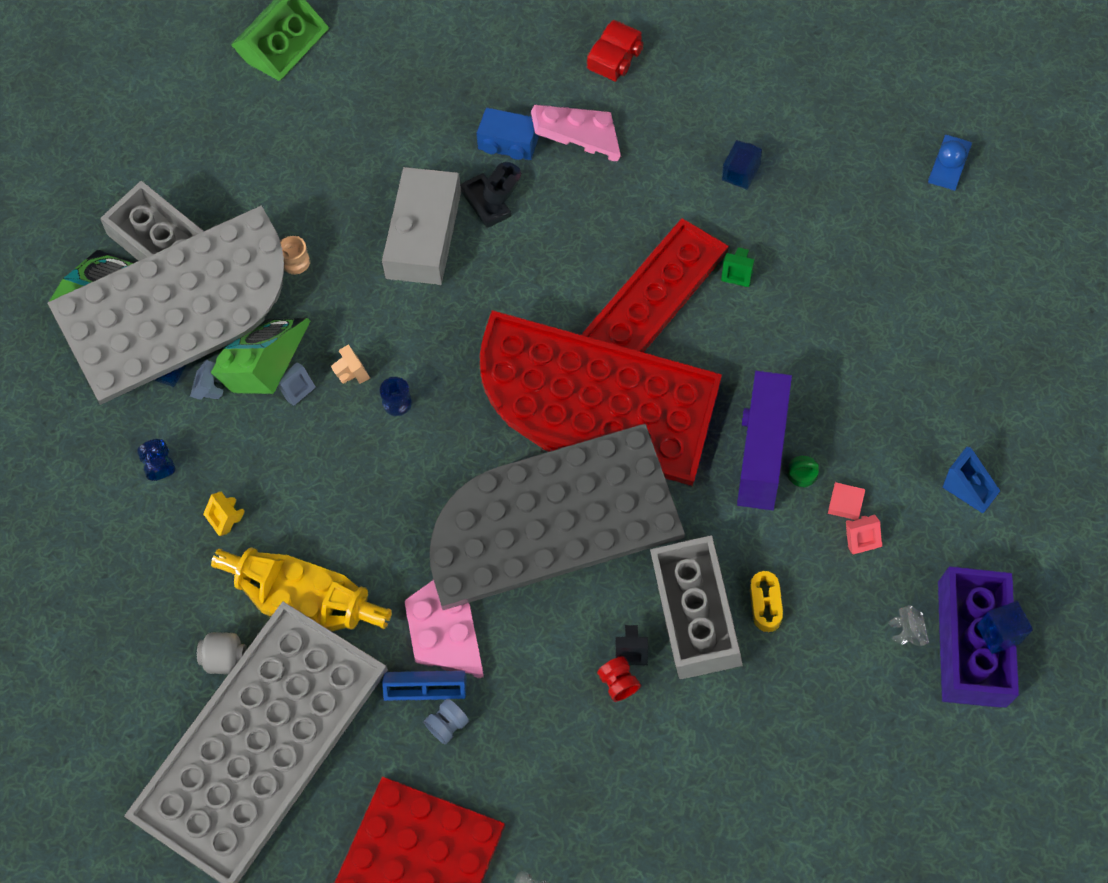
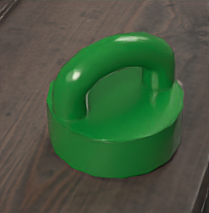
(803, 471)

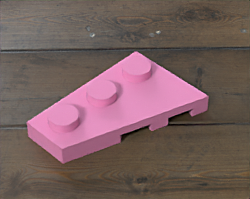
(583, 127)

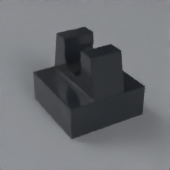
(632, 647)

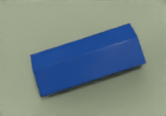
(424, 679)

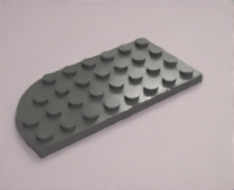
(552, 517)

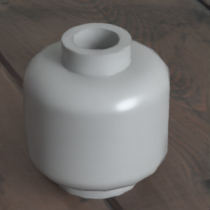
(220, 652)

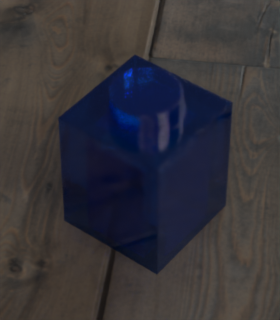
(742, 164)

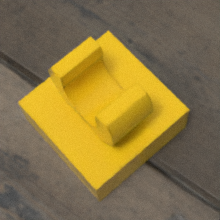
(221, 513)

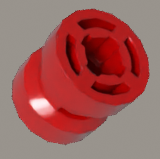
(619, 679)

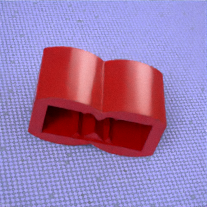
(615, 50)

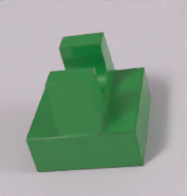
(738, 268)

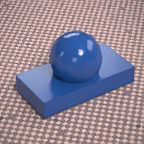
(950, 162)

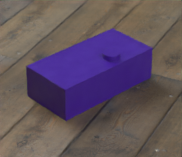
(764, 440)
(967, 666)

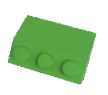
(280, 37)

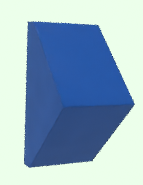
(971, 481)

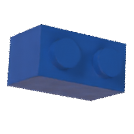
(507, 134)

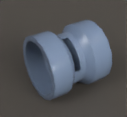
(446, 721)

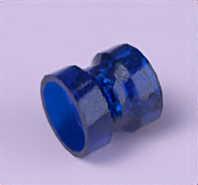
(399, 402)
(155, 456)

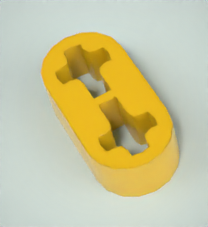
(759, 602)

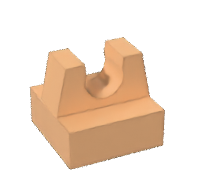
(349, 367)

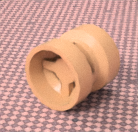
(295, 255)

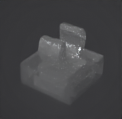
(913, 627)

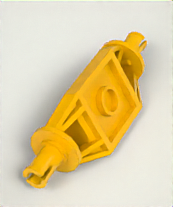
(302, 586)

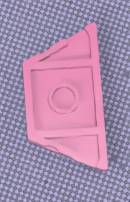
(441, 635)

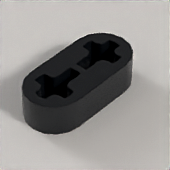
(505, 185)

